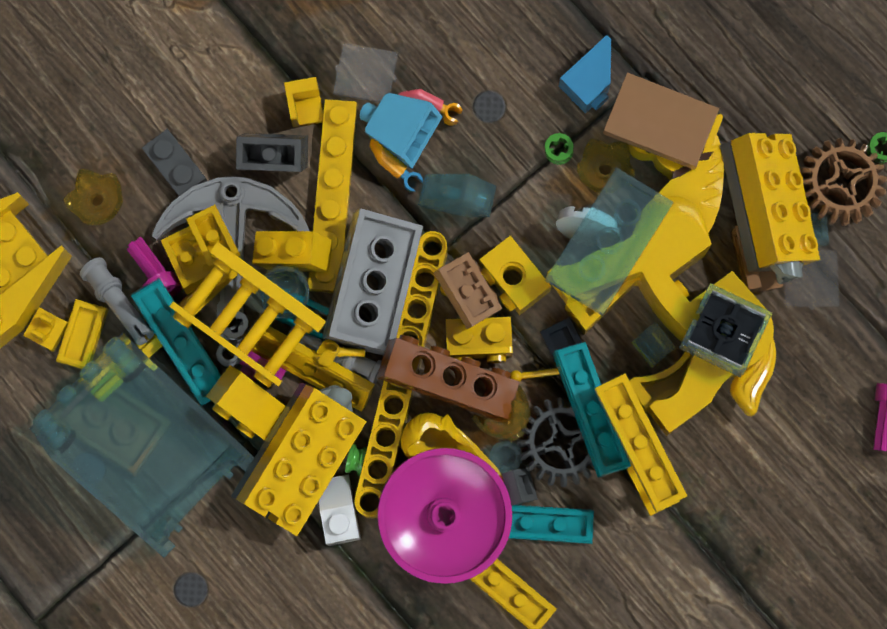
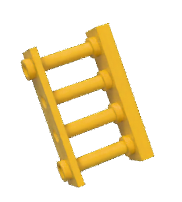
(250, 283)
(649, 463)

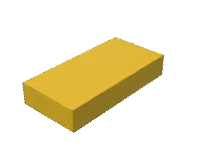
(82, 334)

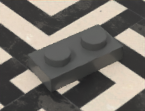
(173, 162)

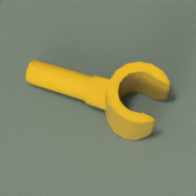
(330, 349)

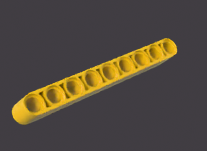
(408, 326)

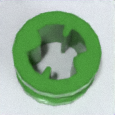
(873, 143)
(563, 157)
(355, 459)

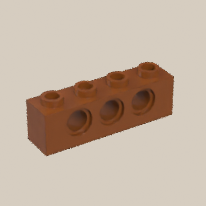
(398, 370)

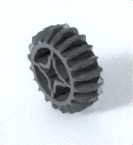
(551, 414)

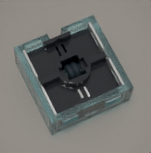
(725, 330)

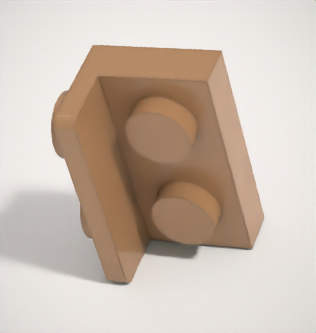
(468, 290)

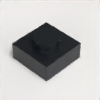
(560, 336)

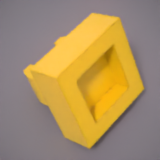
(46, 329)

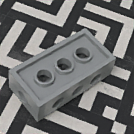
(393, 277)

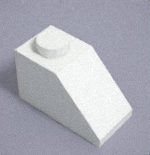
(339, 512)

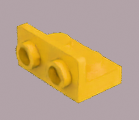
(484, 340)

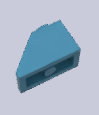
(590, 77)

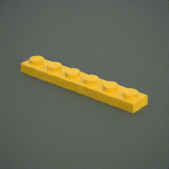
(334, 186)

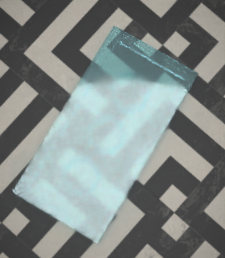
(609, 241)

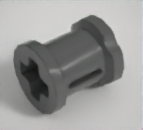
(242, 329)

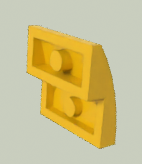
(191, 247)

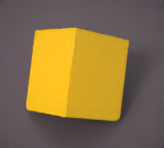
(304, 102)

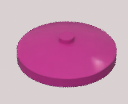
(444, 515)

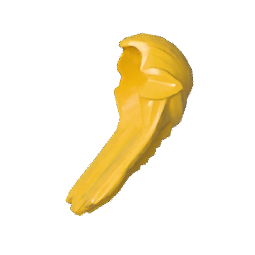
(433, 431)

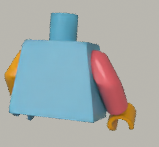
(403, 127)

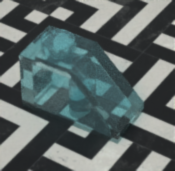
(457, 194)

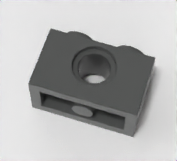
(272, 152)

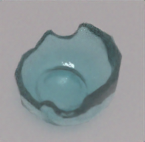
(291, 281)

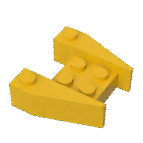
(24, 270)

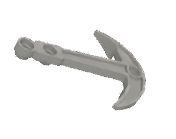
(233, 210)

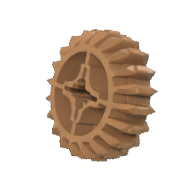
(846, 195)

